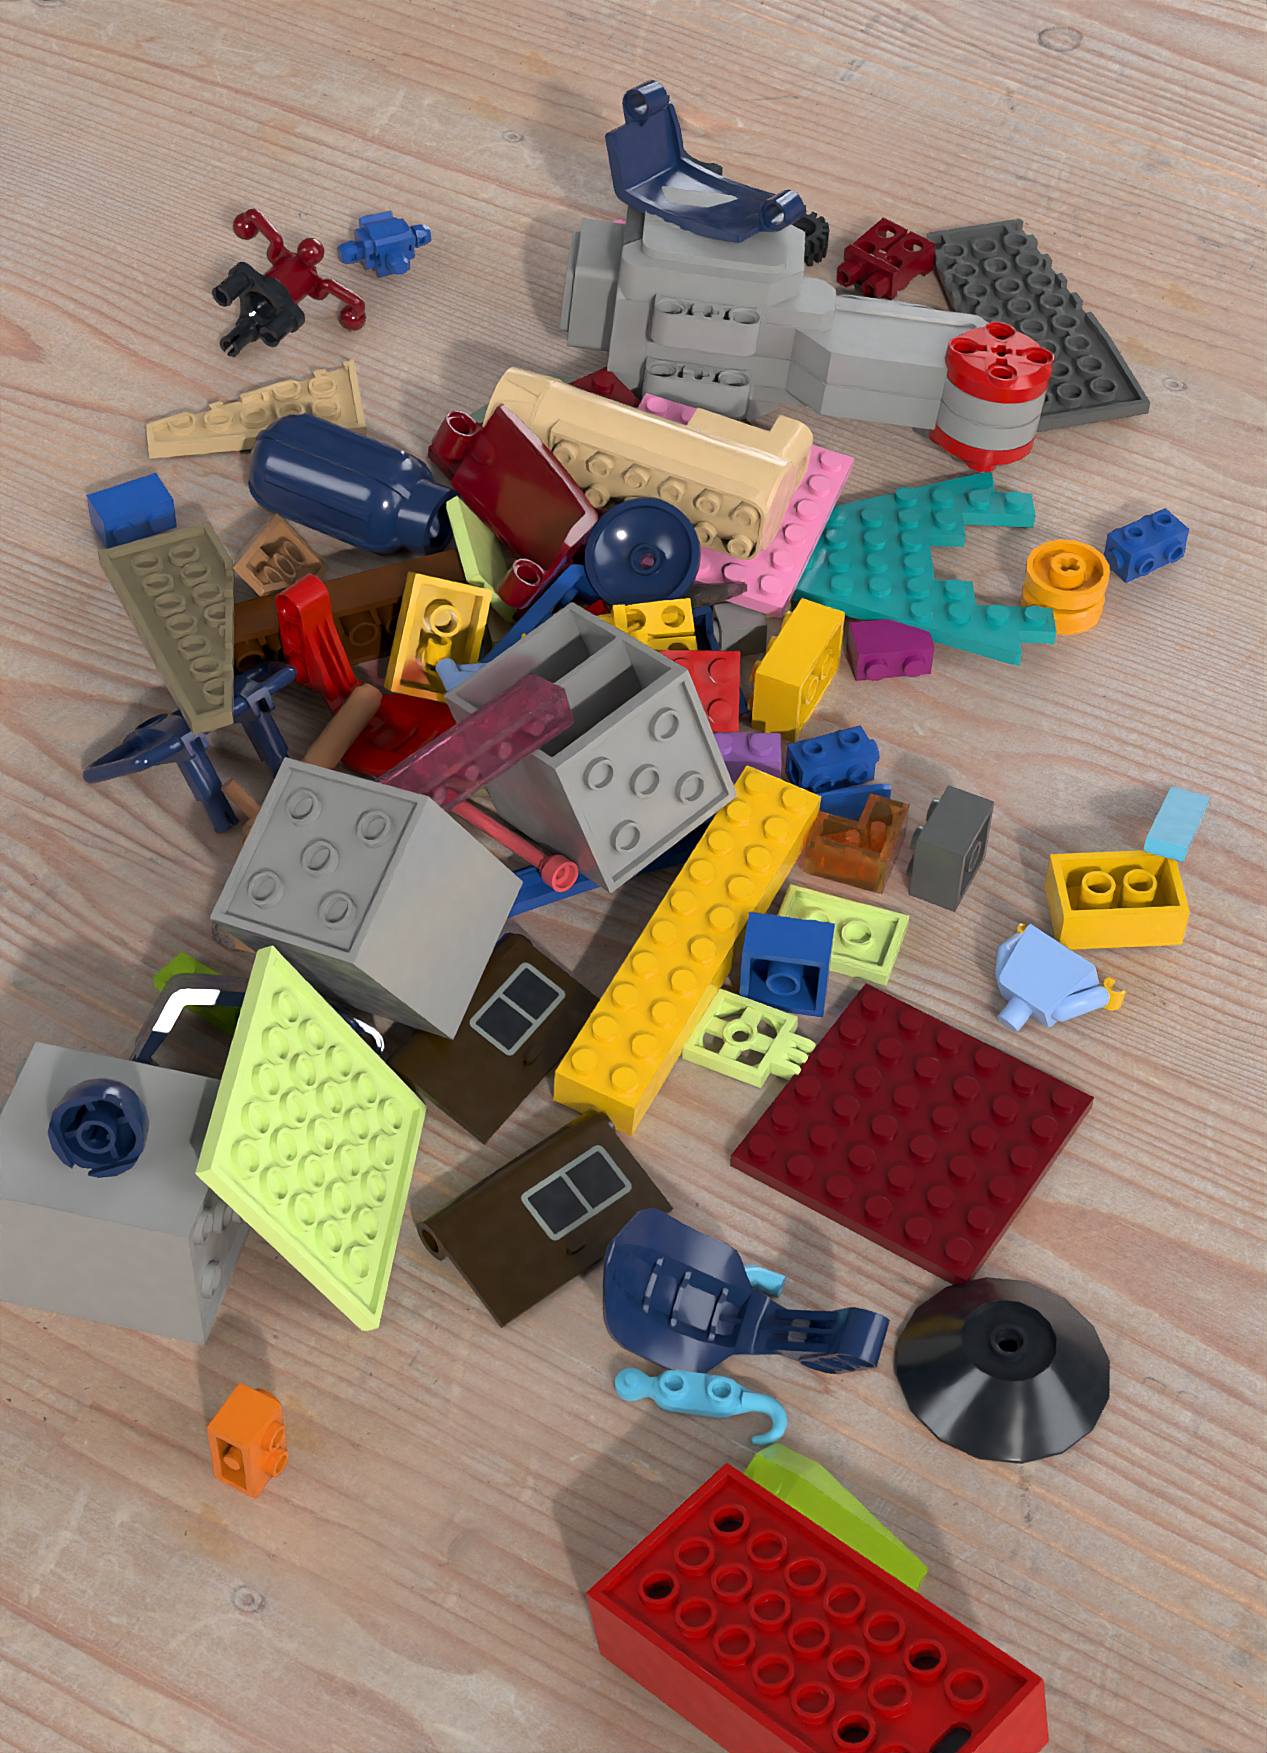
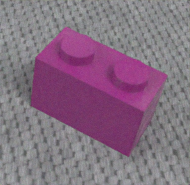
(888, 650)

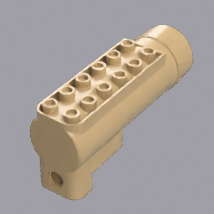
(714, 469)

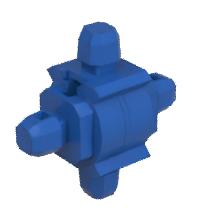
(384, 244)

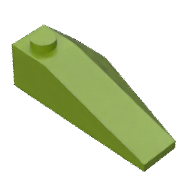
(826, 1502)

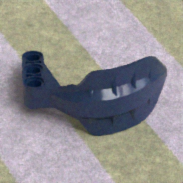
(692, 1306)

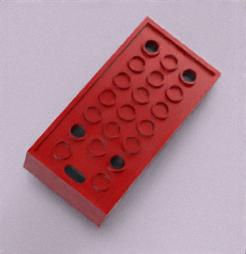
(799, 1641)

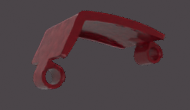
(520, 496)

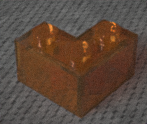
(856, 851)

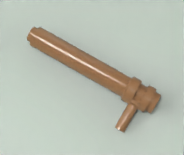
(325, 750)

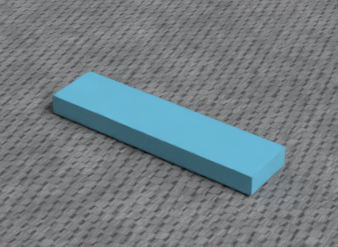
(1176, 824)

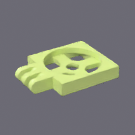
(782, 1054)

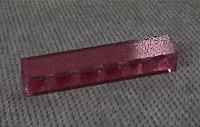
(485, 743)

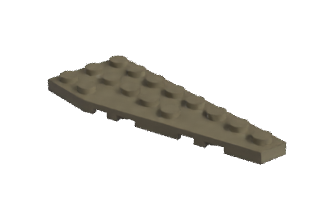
(183, 608)

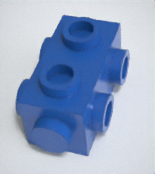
(1146, 545)
(832, 760)

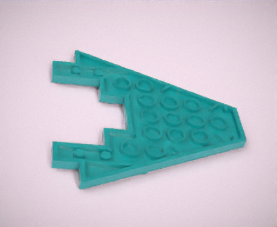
(880, 566)

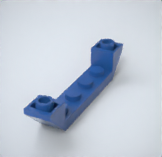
(571, 583)

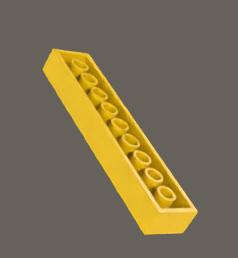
(686, 951)

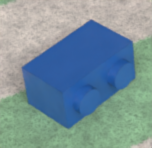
(131, 511)

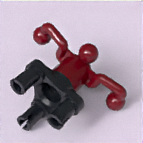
(272, 299)

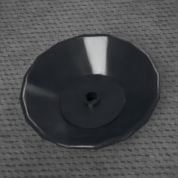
(996, 1400)

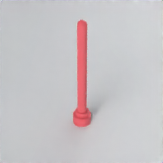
(555, 870)

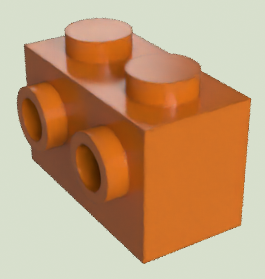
(248, 1440)

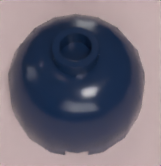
(99, 1127)

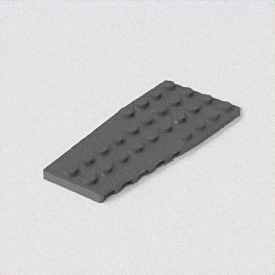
(1005, 279)

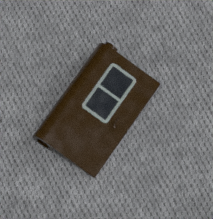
(517, 1014)
(520, 1220)

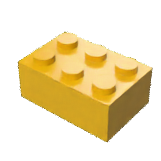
(435, 610)
(796, 669)
(1115, 900)

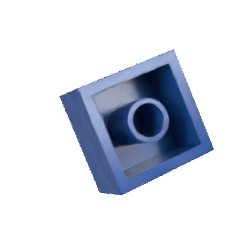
(787, 963)

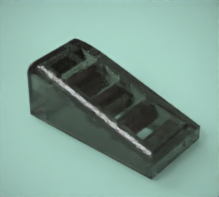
(713, 593)

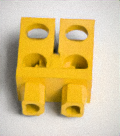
(656, 624)

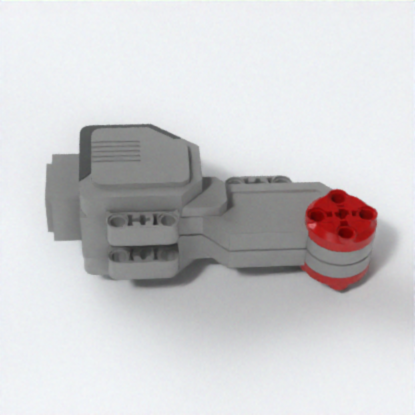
(747, 332)

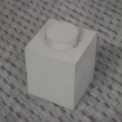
(739, 629)

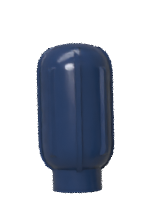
(349, 487)

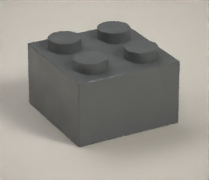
(949, 847)

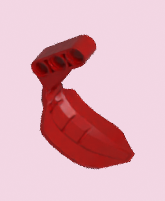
(321, 664)

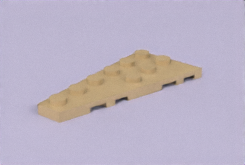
(235, 425)

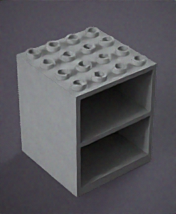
(629, 769)
(369, 895)
(121, 1248)

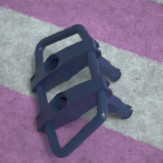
(170, 740)

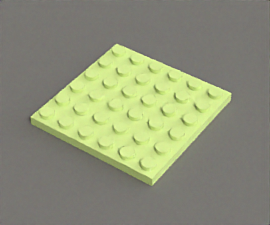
(313, 1139)

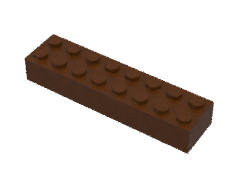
(362, 608)

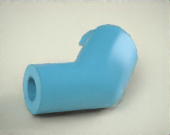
(765, 1280)

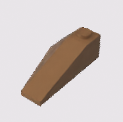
(276, 558)

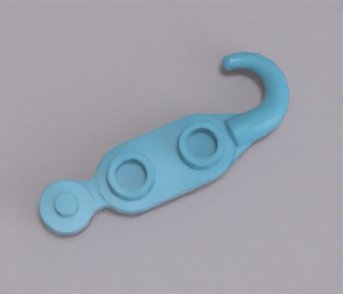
(702, 1396)

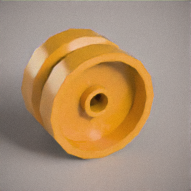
(1070, 581)

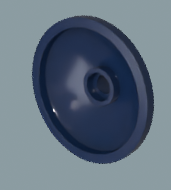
(630, 535)

